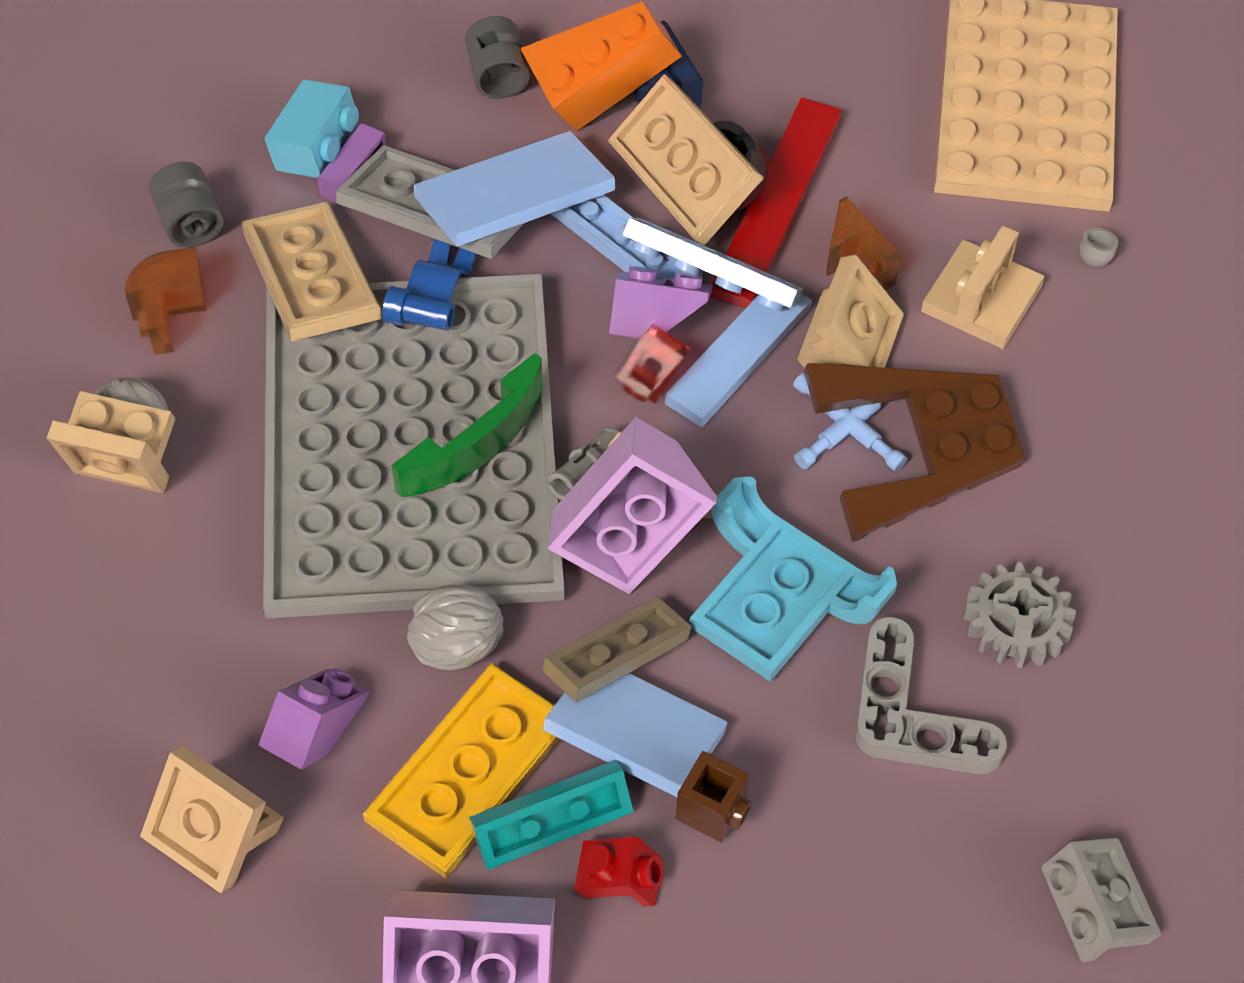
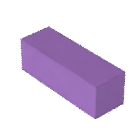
(352, 156)

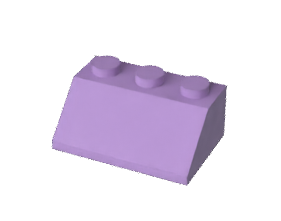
(630, 507)
(467, 938)

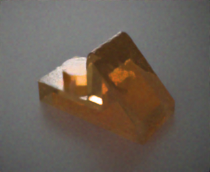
(858, 236)

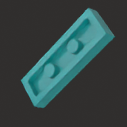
(551, 814)

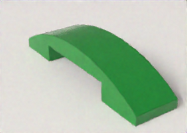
(433, 467)

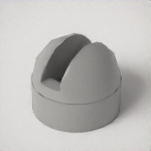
(1097, 247)

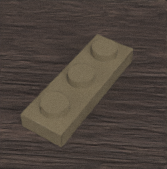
(616, 649)

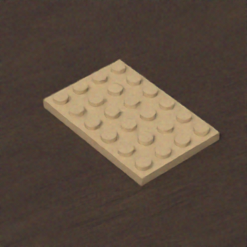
(1029, 103)

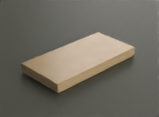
(685, 160)
(311, 271)

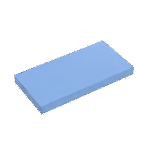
(513, 188)

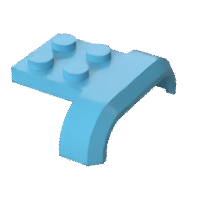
(779, 585)

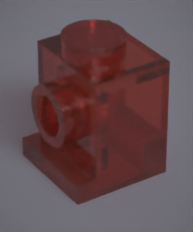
(662, 347)

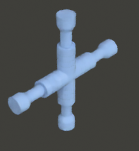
(847, 422)

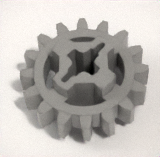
(1019, 614)

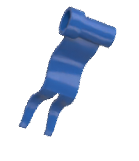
(429, 290)

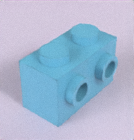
(312, 128)

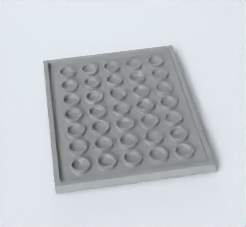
(357, 404)

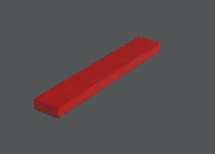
(786, 185)

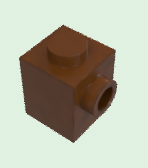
(713, 797)

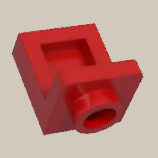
(619, 869)

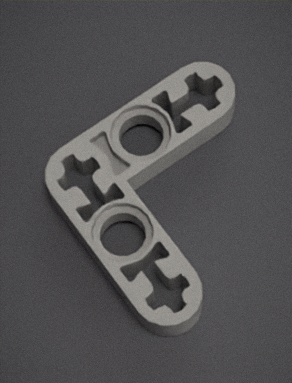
(904, 724)

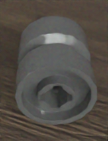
(496, 57)
(185, 204)

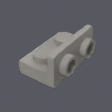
(1099, 897)

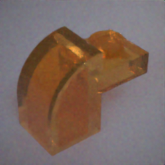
(164, 287)

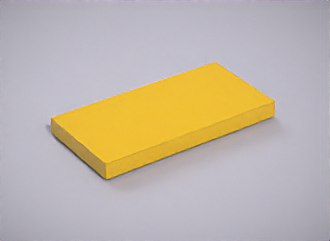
(464, 768)

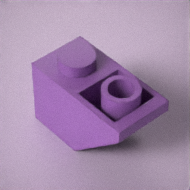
(649, 300)
(312, 716)

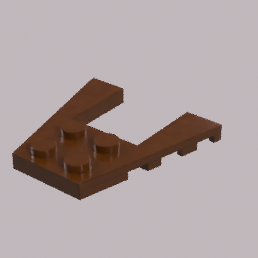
(959, 427)

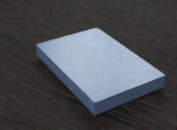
(640, 728)

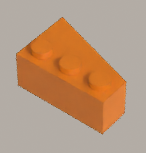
(600, 62)

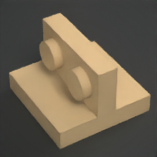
(984, 289)
(852, 320)
(115, 441)
(206, 819)

